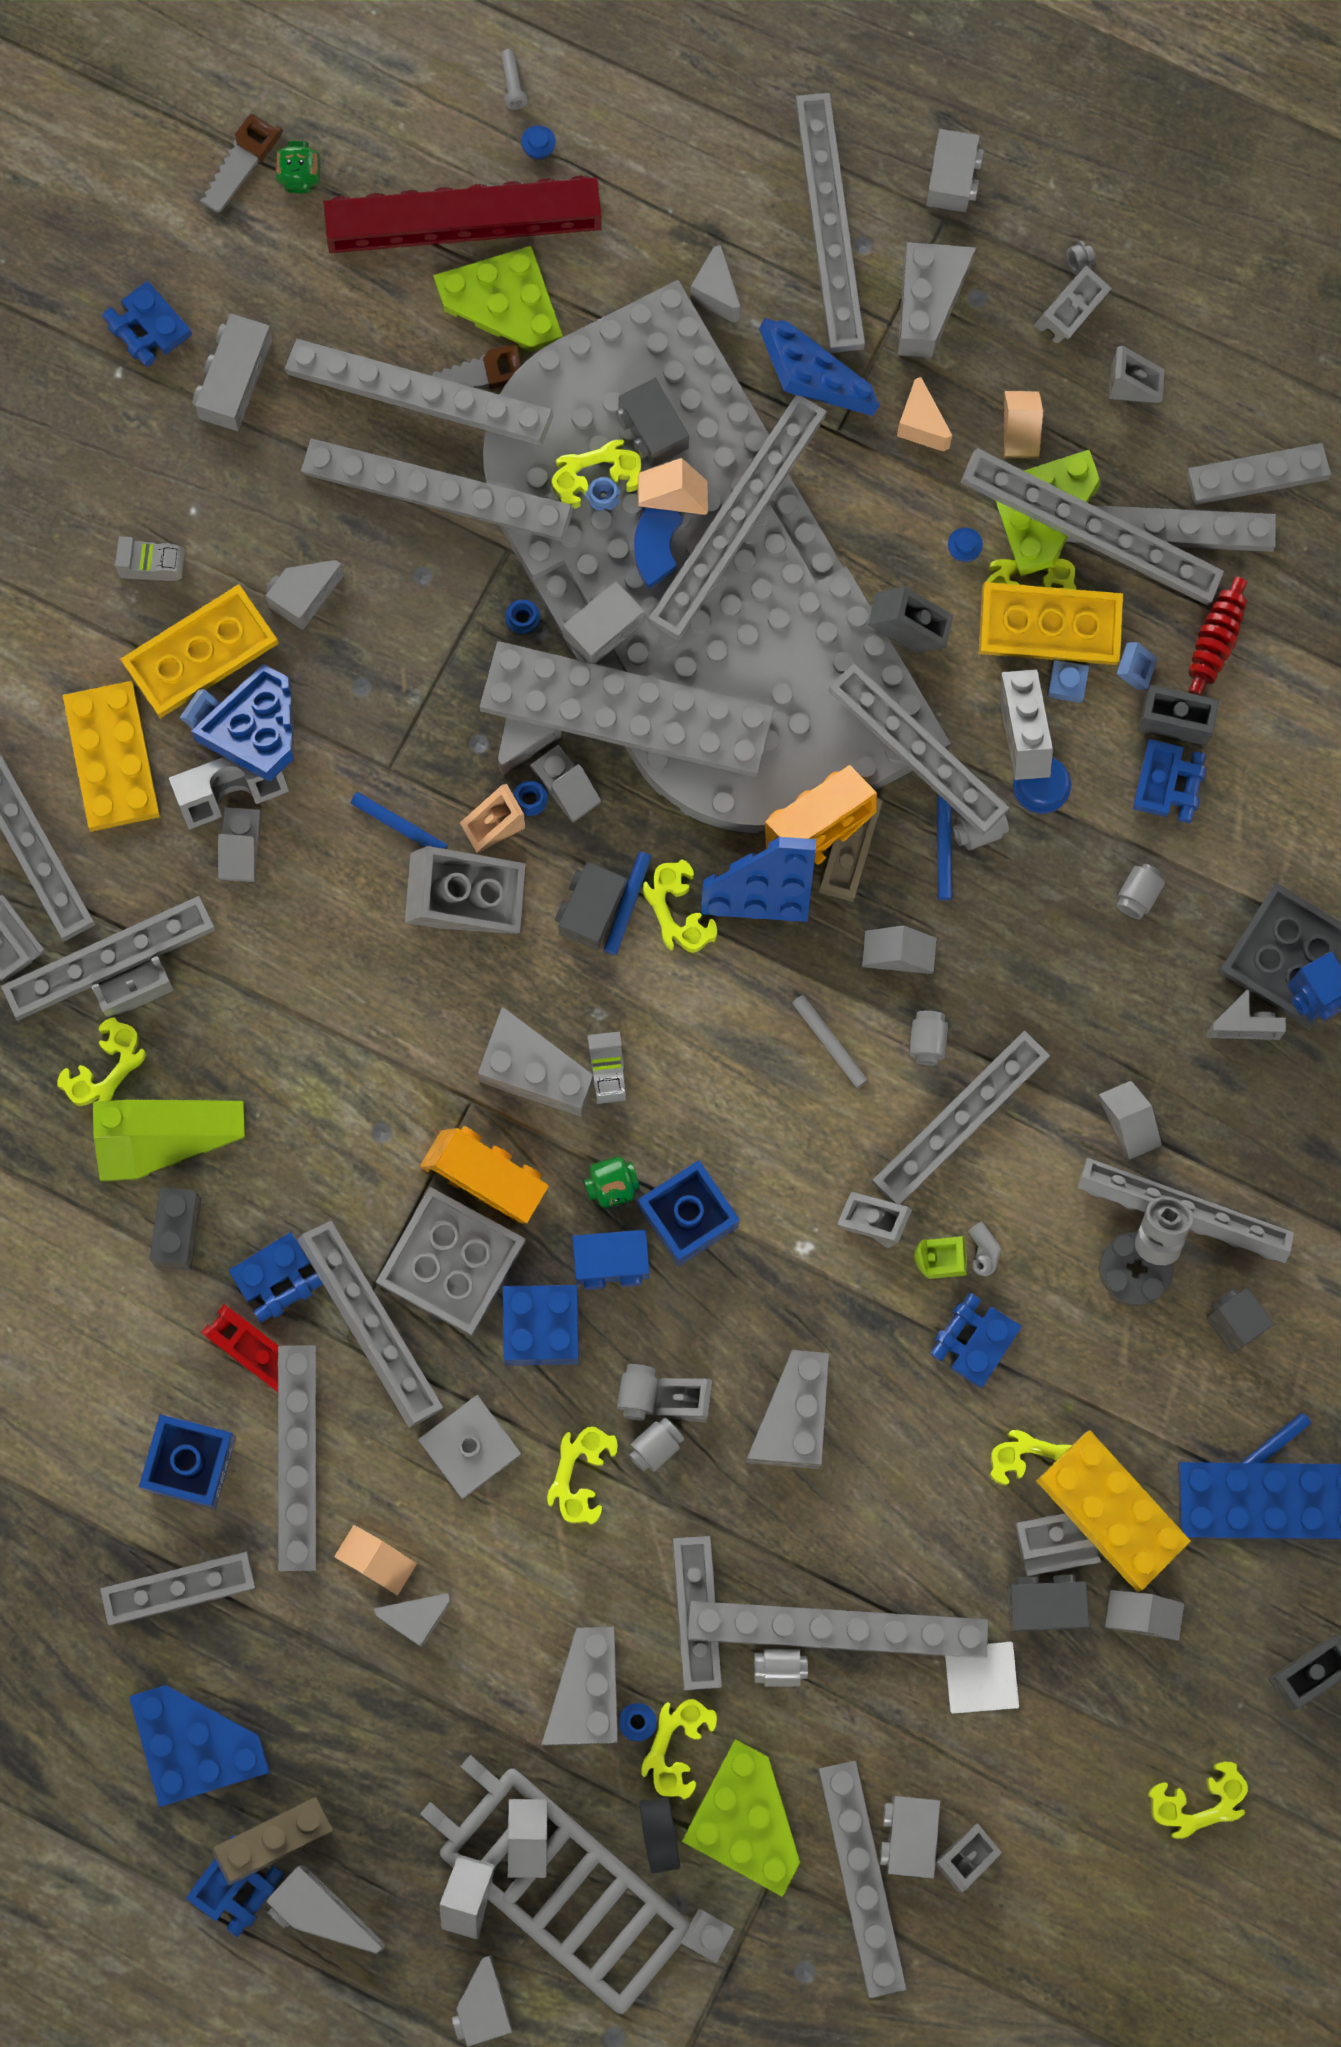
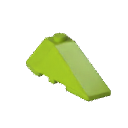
(154, 1134)

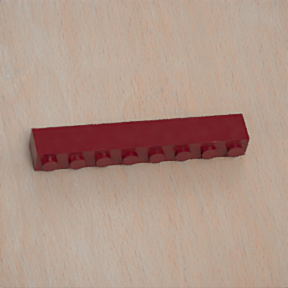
(462, 214)

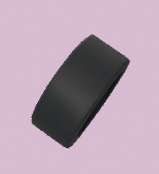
(659, 1835)

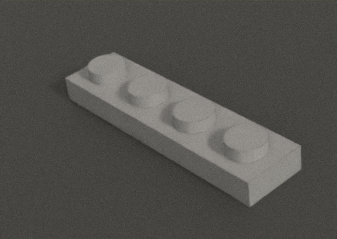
(1258, 474)
(695, 1583)
(178, 1588)

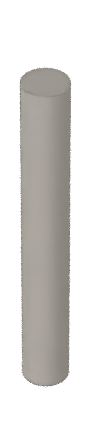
(830, 1041)

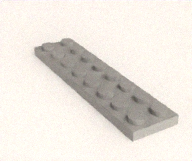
(626, 709)

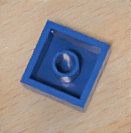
(688, 1213)
(540, 1325)
(187, 1461)

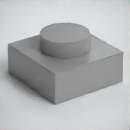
(707, 1935)

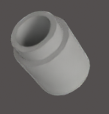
(969, 837)
(1140, 891)
(928, 1037)
(637, 1392)
(655, 1445)
(780, 1667)

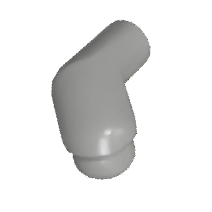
(987, 1252)

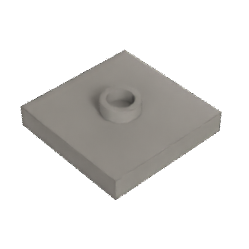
(469, 1447)

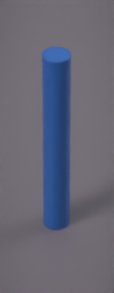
(396, 822)
(944, 842)
(627, 903)
(1279, 1439)

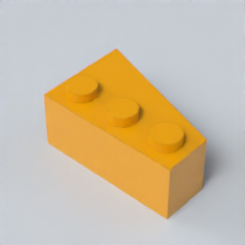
(826, 812)
(486, 1173)

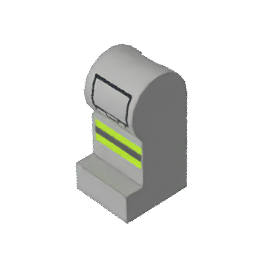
(149, 560)
(607, 1067)

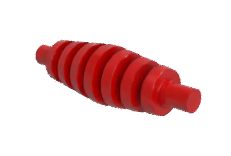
(1217, 636)

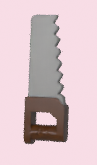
(241, 161)
(484, 371)

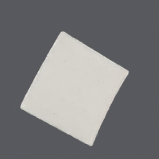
(983, 1682)

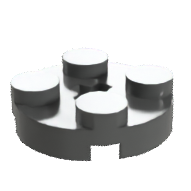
(1119, 1280)

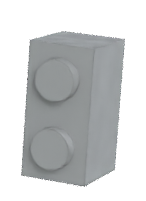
(953, 170)
(602, 622)
(911, 1836)

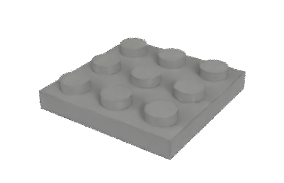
(451, 1261)

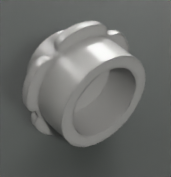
(1080, 256)

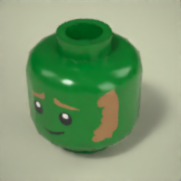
(298, 167)
(612, 1182)

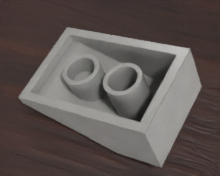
(464, 891)
(315, 1909)

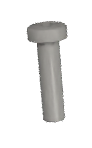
(515, 98)

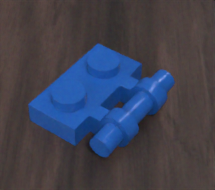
(156, 319)
(1158, 779)
(270, 1268)
(984, 1348)
(215, 1895)

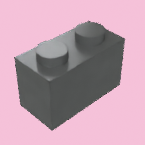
(652, 422)
(910, 620)
(1178, 715)
(591, 905)
(175, 1228)
(1238, 1319)
(1048, 1605)
(1309, 1674)

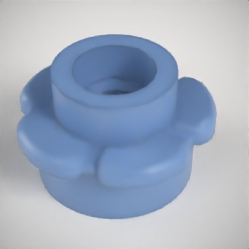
(603, 485)

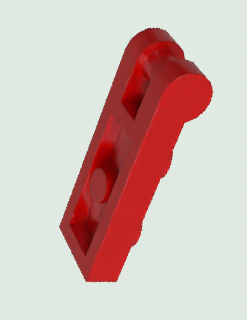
(246, 1346)

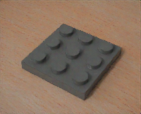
(1278, 944)

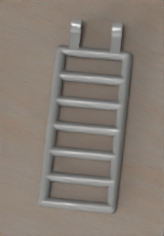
(595, 1854)

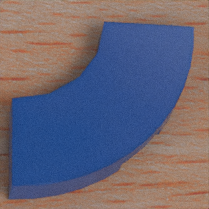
(653, 544)

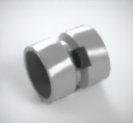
(1163, 1230)

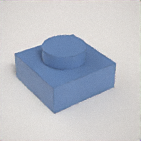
(1137, 666)
(1068, 681)
(198, 708)

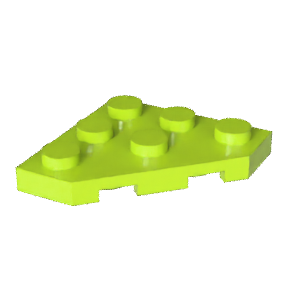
(502, 298)
(1032, 542)
(746, 1821)

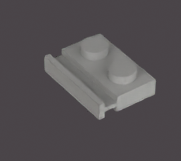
(17, 943)
(1054, 1545)

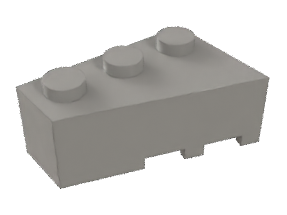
(929, 291)
(533, 1068)
(796, 1415)
(587, 1692)

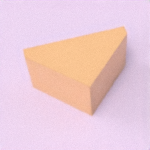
(923, 421)
(1022, 424)
(673, 488)
(494, 819)
(375, 1560)

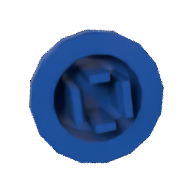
(1044, 794)

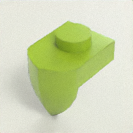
(941, 1257)

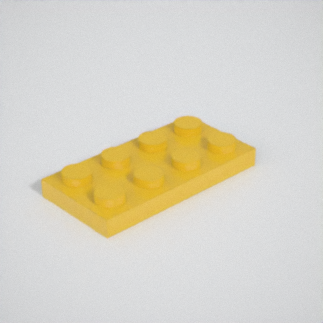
(1050, 623)
(199, 651)
(111, 756)
(1113, 1511)

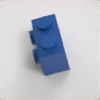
(1318, 988)
(611, 1259)

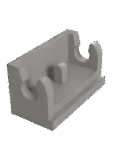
(1073, 305)
(133, 988)

